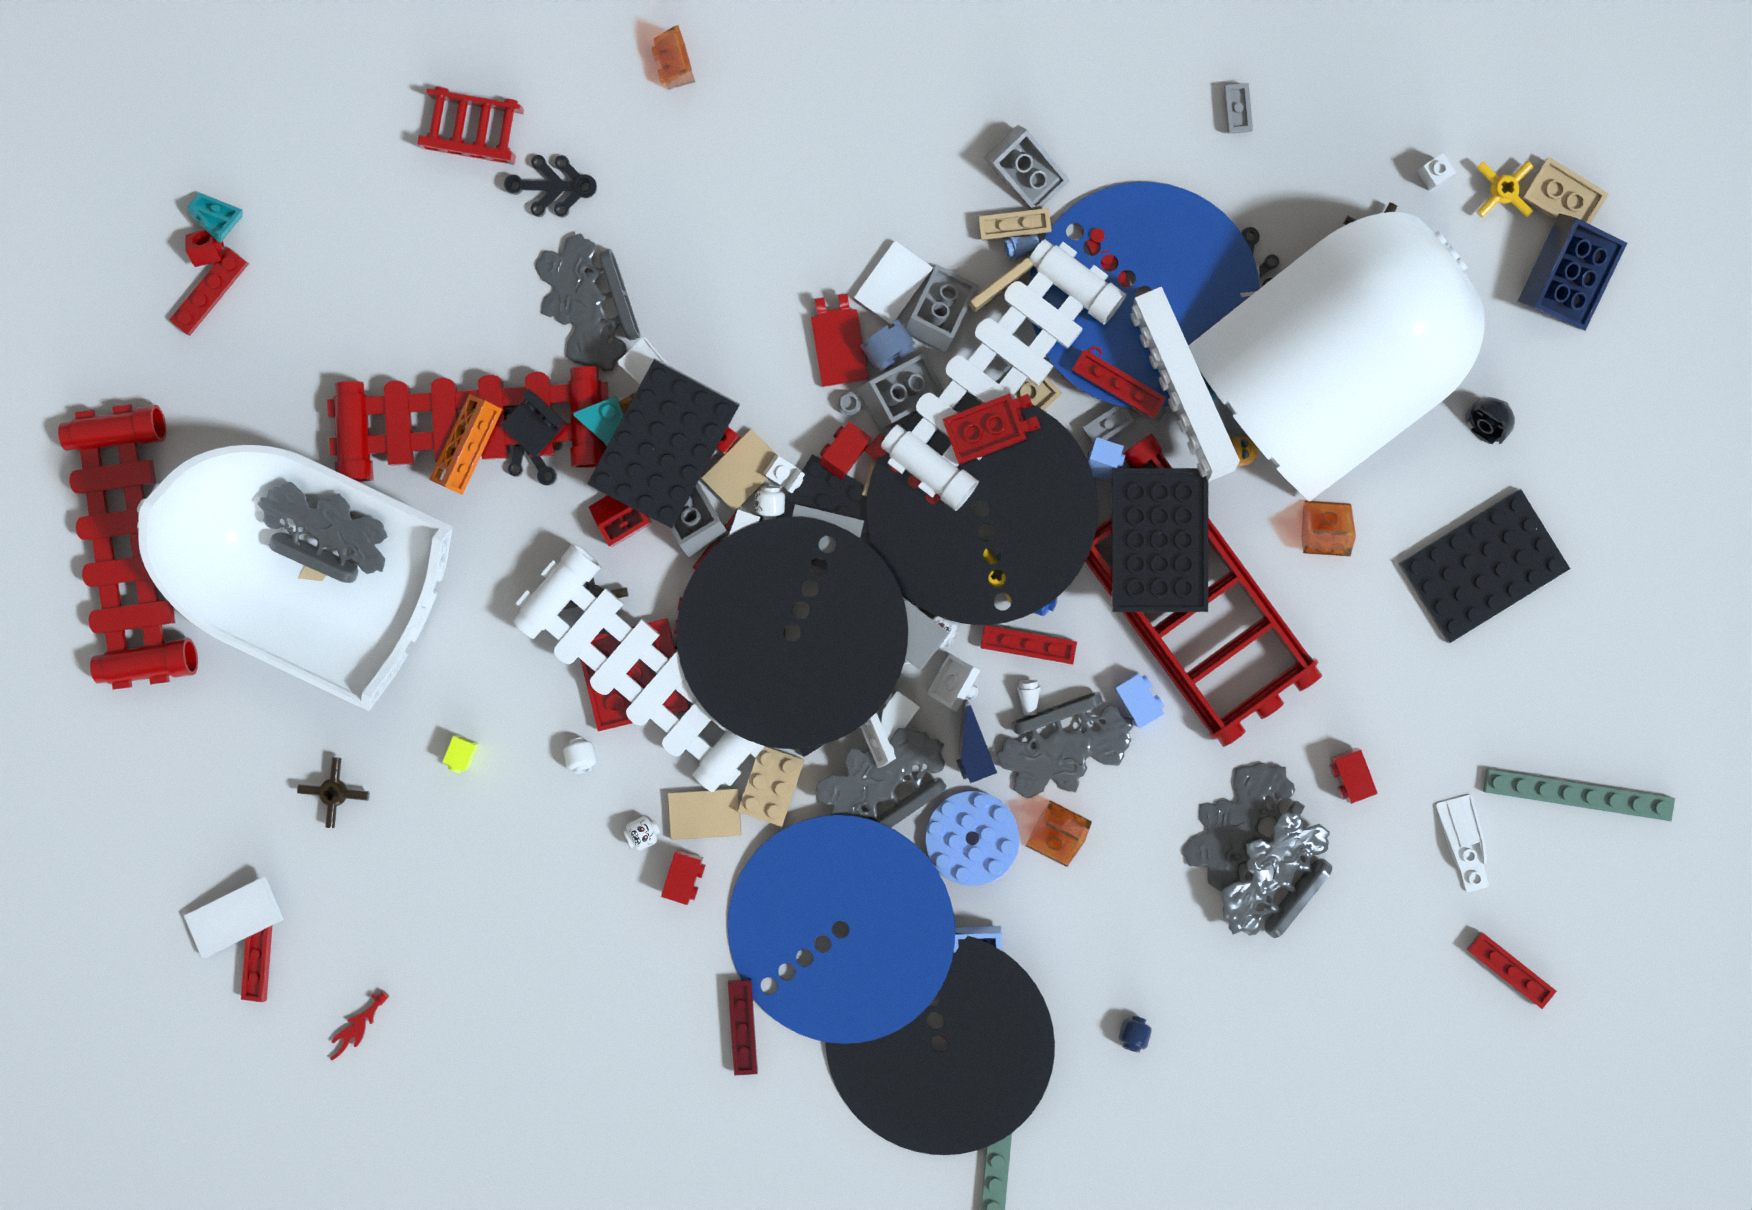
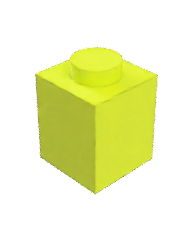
(460, 753)

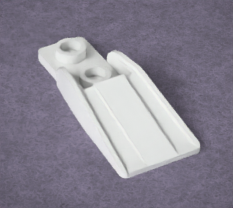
(639, 359)
(1464, 840)

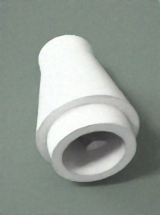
(1029, 695)

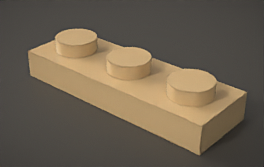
(1014, 224)

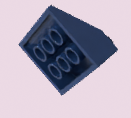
(1572, 271)
(974, 755)

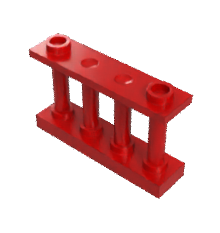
(456, 144)

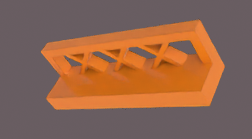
(468, 445)

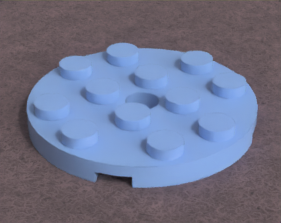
(996, 845)

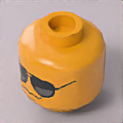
(1245, 449)

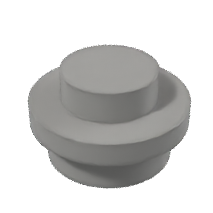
(849, 403)

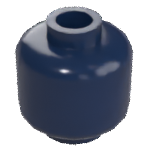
(1135, 1034)

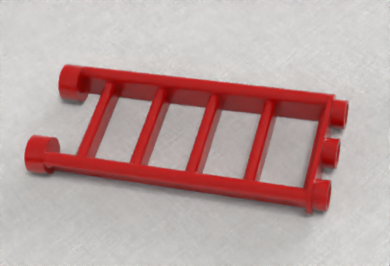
(1263, 702)

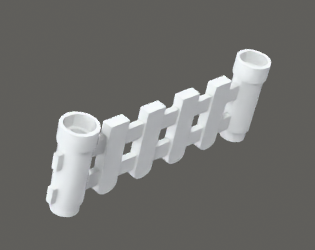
(1054, 266)
(541, 611)

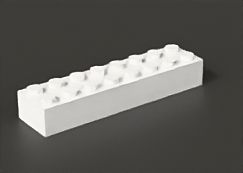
(1184, 384)

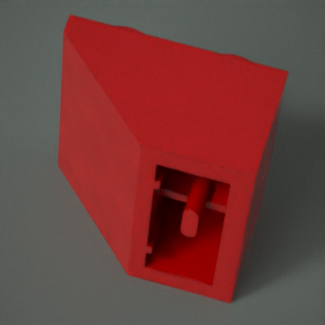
(617, 520)

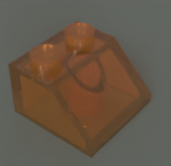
(673, 58)
(1328, 528)
(1059, 833)

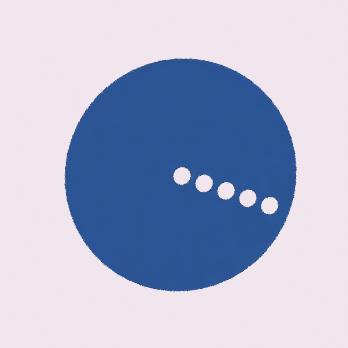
(1166, 242)
(895, 917)

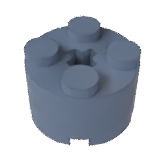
(888, 345)

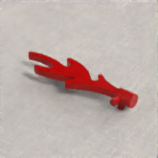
(359, 1027)

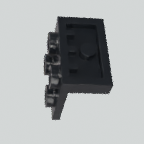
(533, 424)

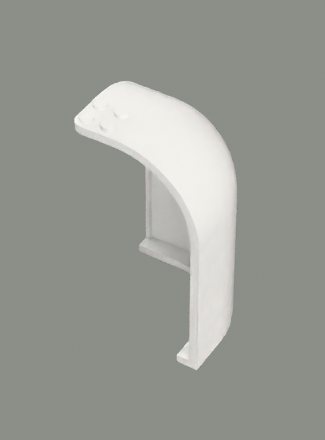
(1346, 347)
(215, 567)

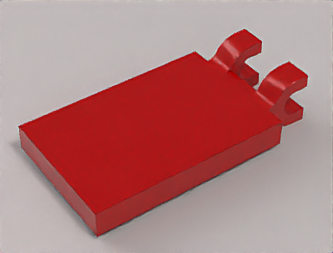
(838, 343)
(989, 427)

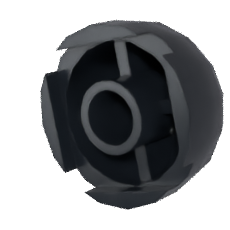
(1491, 420)

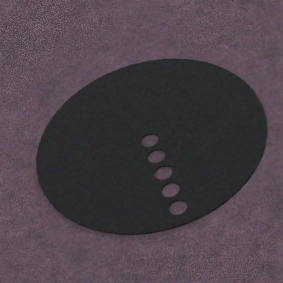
(1041, 514)
(781, 688)
(975, 1088)

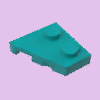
(214, 215)
(602, 418)

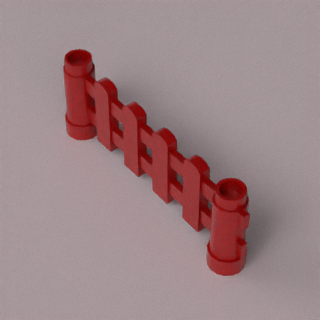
(355, 445)
(155, 659)

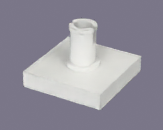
(954, 683)

